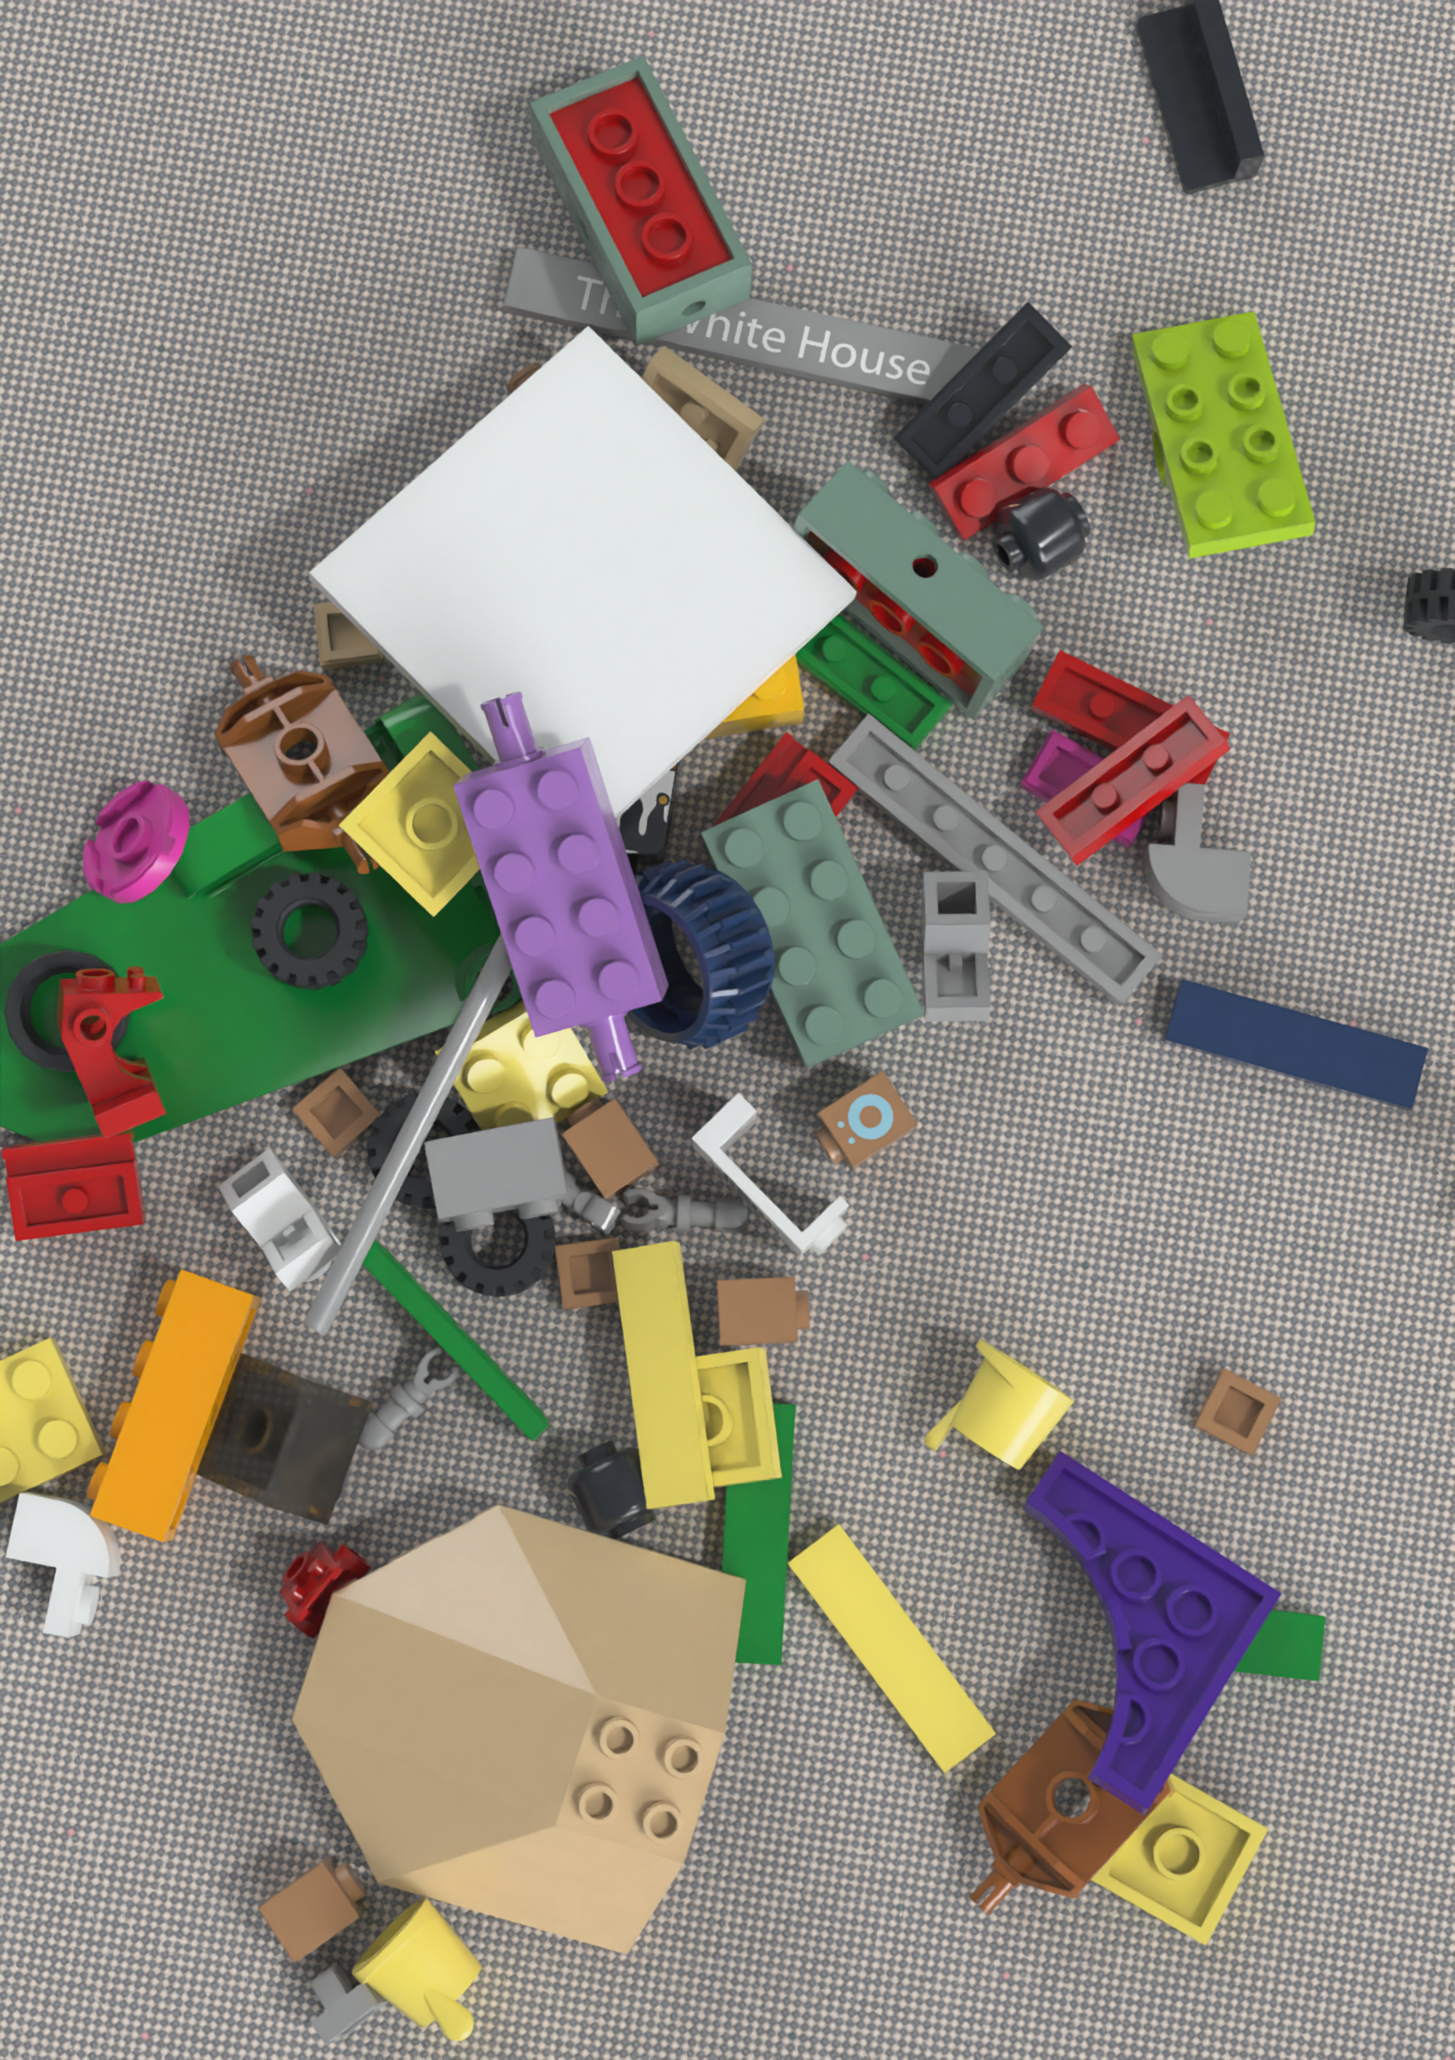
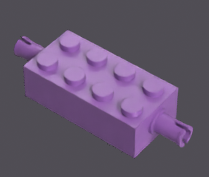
(561, 886)

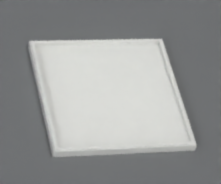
(590, 565)

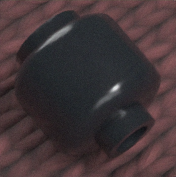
(1041, 533)
(610, 1491)

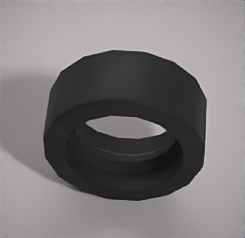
(19, 1003)

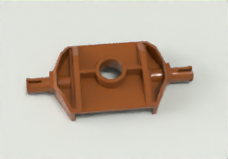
(310, 795)
(1030, 1834)

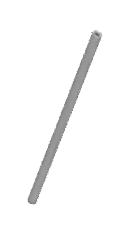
(410, 1140)

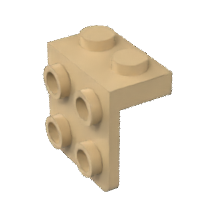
(704, 405)

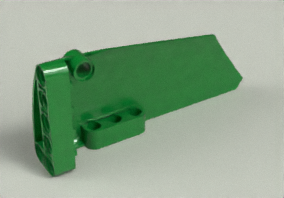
(224, 1018)

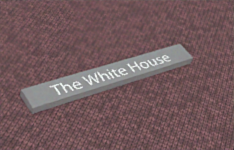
(748, 333)

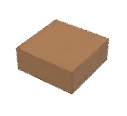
(337, 1112)
(587, 1273)
(1237, 1412)

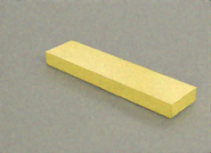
(663, 1375)
(891, 1648)

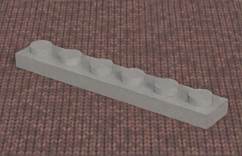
(975, 840)

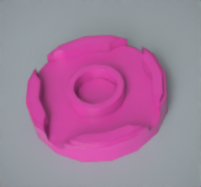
(137, 842)

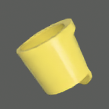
(1004, 1409)
(422, 1969)

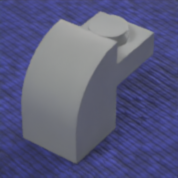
(1193, 879)
(955, 946)

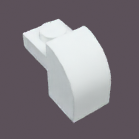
(281, 1220)
(64, 1536)

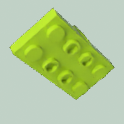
(1221, 435)

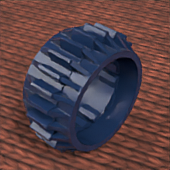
(729, 945)

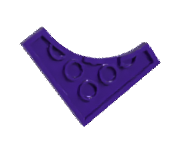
(1173, 1617)

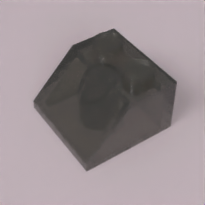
(284, 1439)

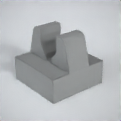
(345, 2004)

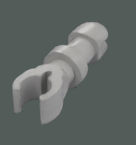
(590, 1205)
(726, 1214)
(405, 1401)

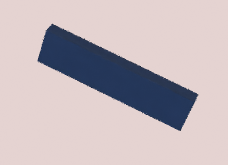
(1295, 1045)

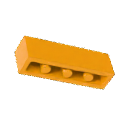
(173, 1406)

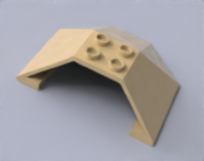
(525, 1719)

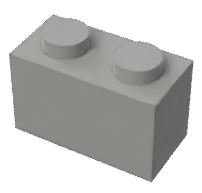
(497, 1173)

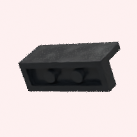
(1201, 95)

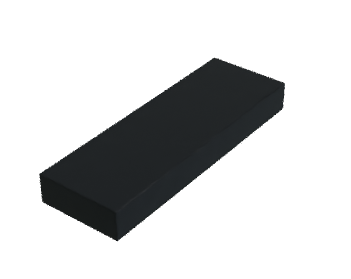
(982, 391)

